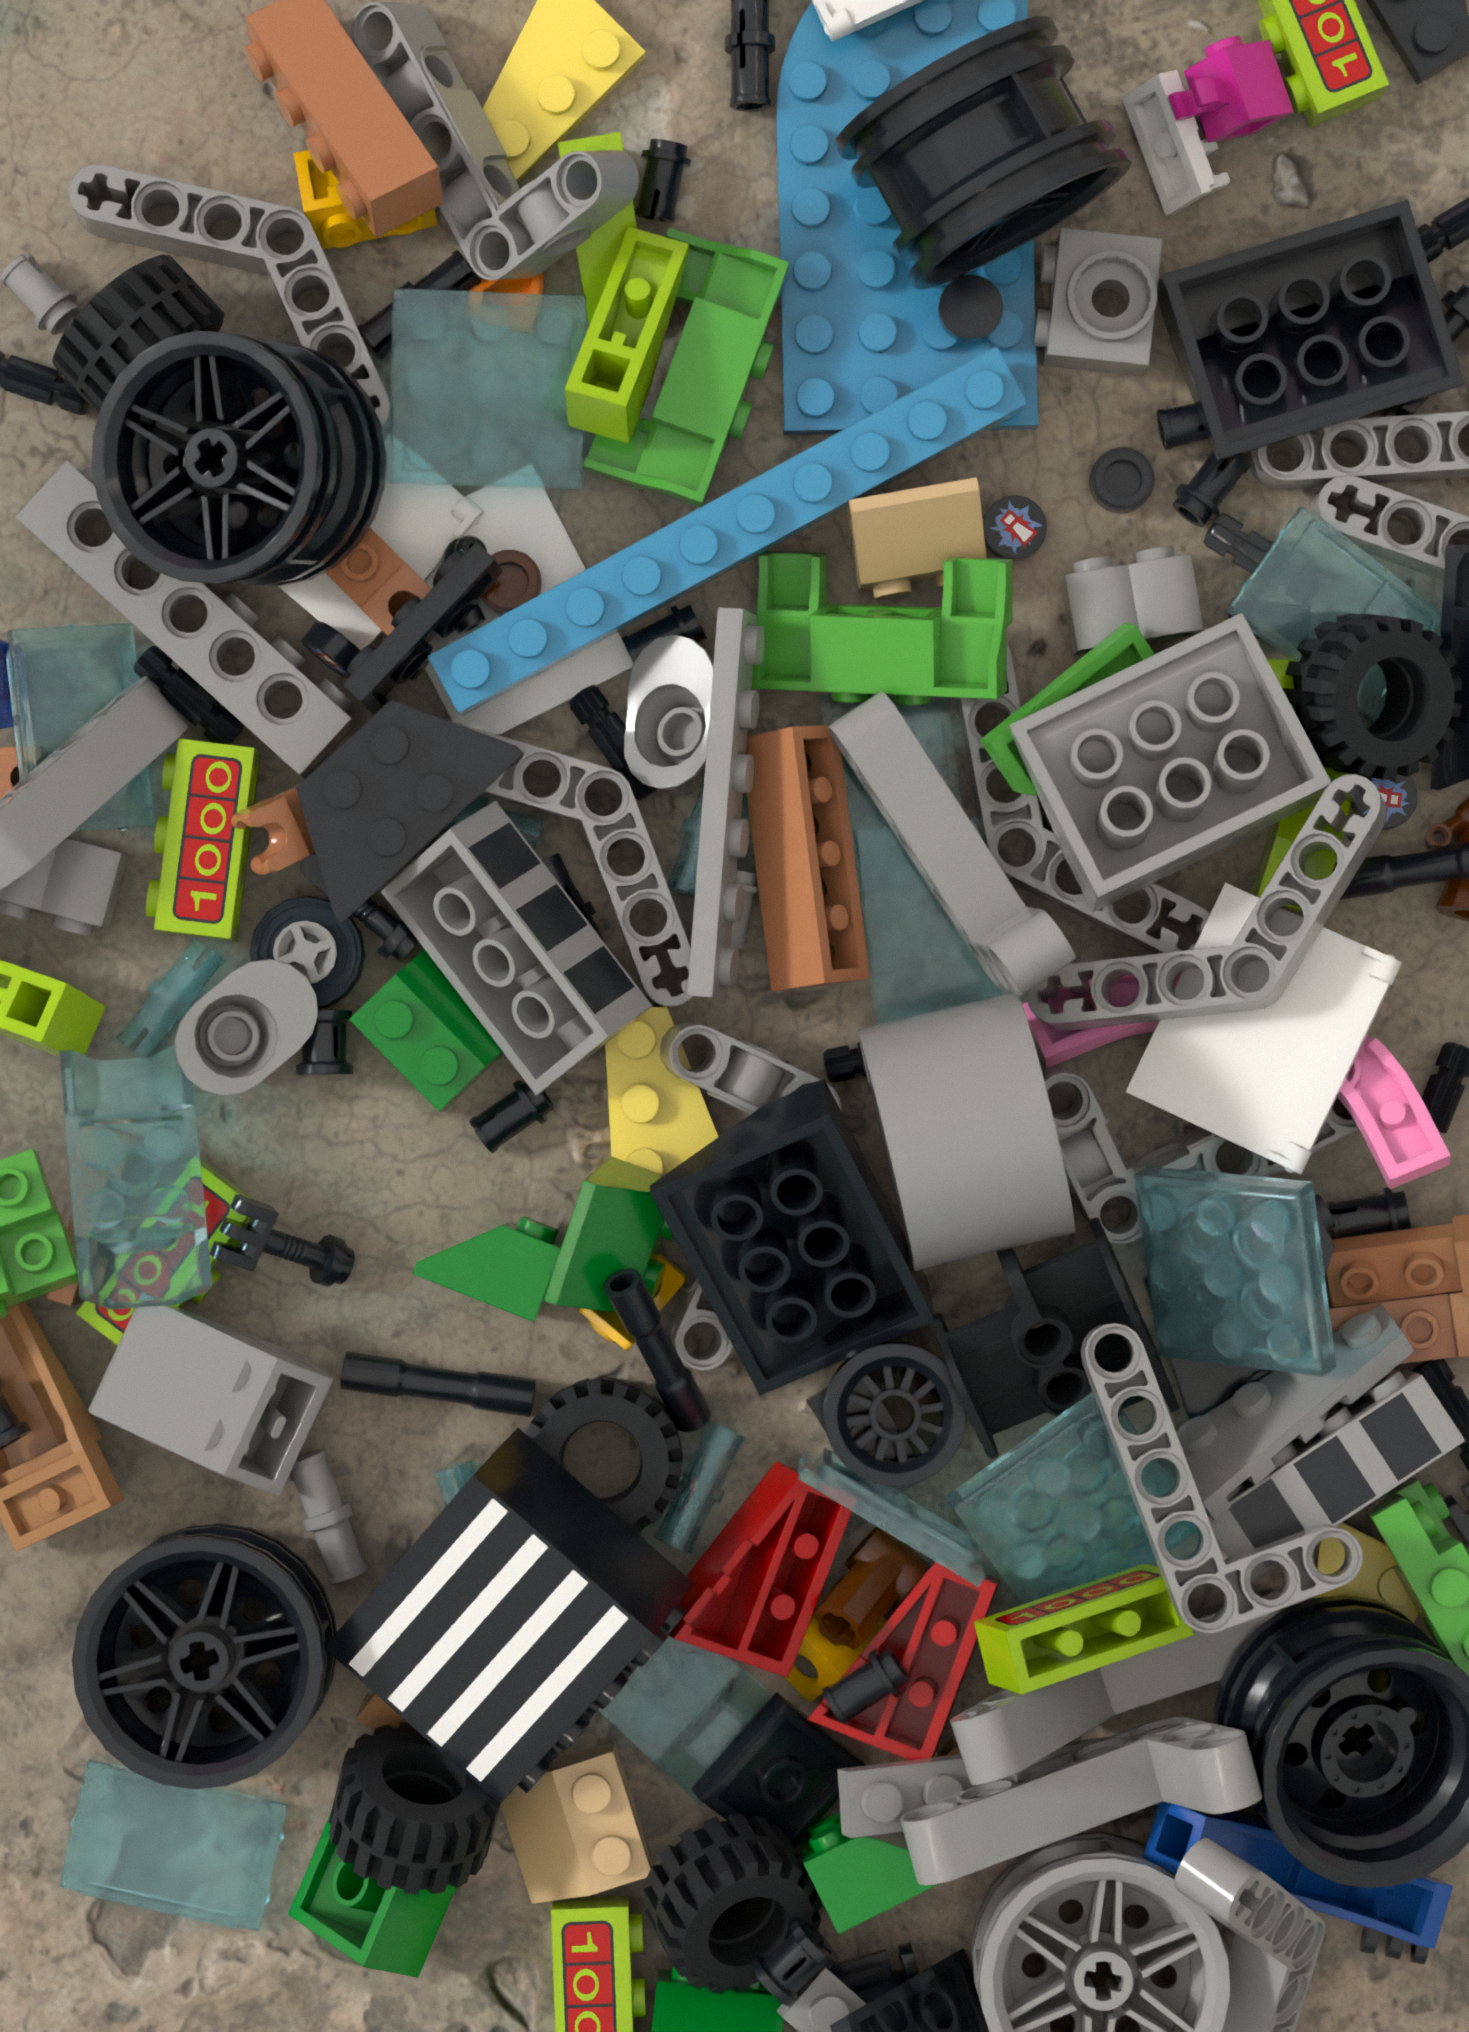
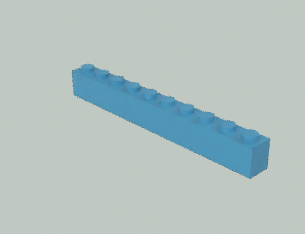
(728, 531)

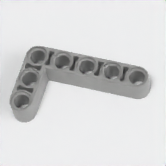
(1378, 456)
(1010, 941)
(1184, 1503)
(1155, 1762)

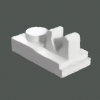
(1171, 146)

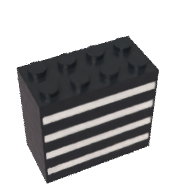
(513, 1619)

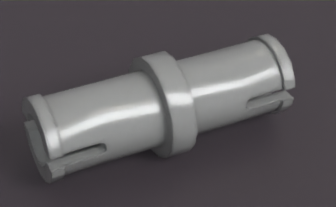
(328, 1517)

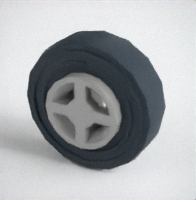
(283, 939)

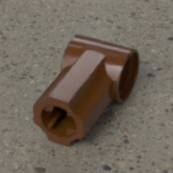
(876, 1578)

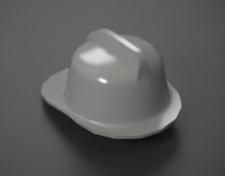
(668, 712)
(246, 1027)

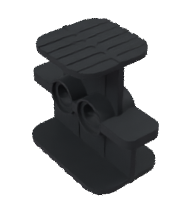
(1010, 1370)

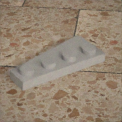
(1283, 1406)

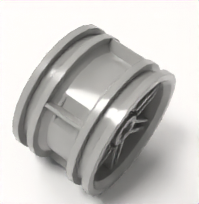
(1106, 1878)

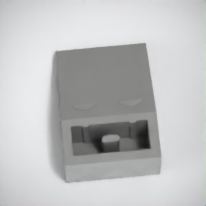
(212, 1394)

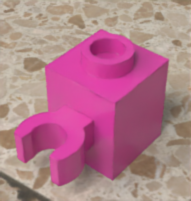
(1233, 90)

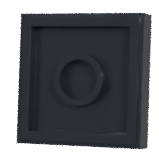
(778, 1771)

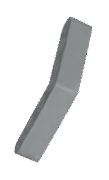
(246, 251)
(1433, 523)
(83, 775)
(601, 833)
(1039, 873)
(1253, 943)
(1018, 1730)
(1272, 1942)

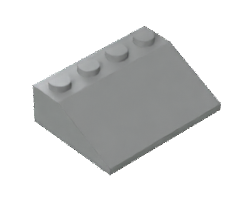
(1169, 761)

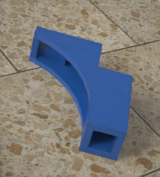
(1403, 1911)

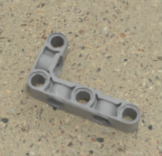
(496, 223)
(747, 1080)
(1100, 1172)

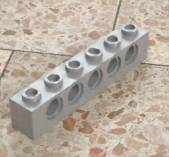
(302, 740)

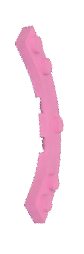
(1373, 1093)

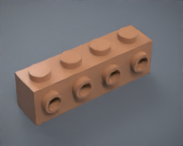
(344, 112)
(805, 860)

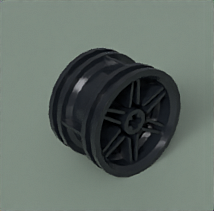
(982, 151)
(198, 403)
(116, 1674)
(1394, 1785)

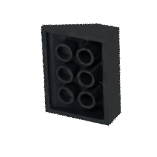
(1309, 330)
(794, 1240)

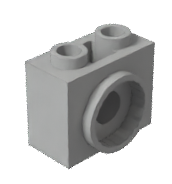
(1072, 328)

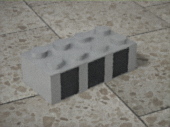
(515, 947)
(1343, 1468)

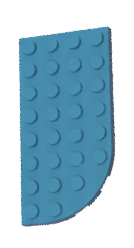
(848, 310)

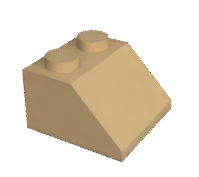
(911, 532)
(578, 1828)

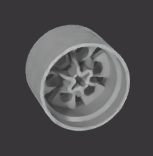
(967, 1130)

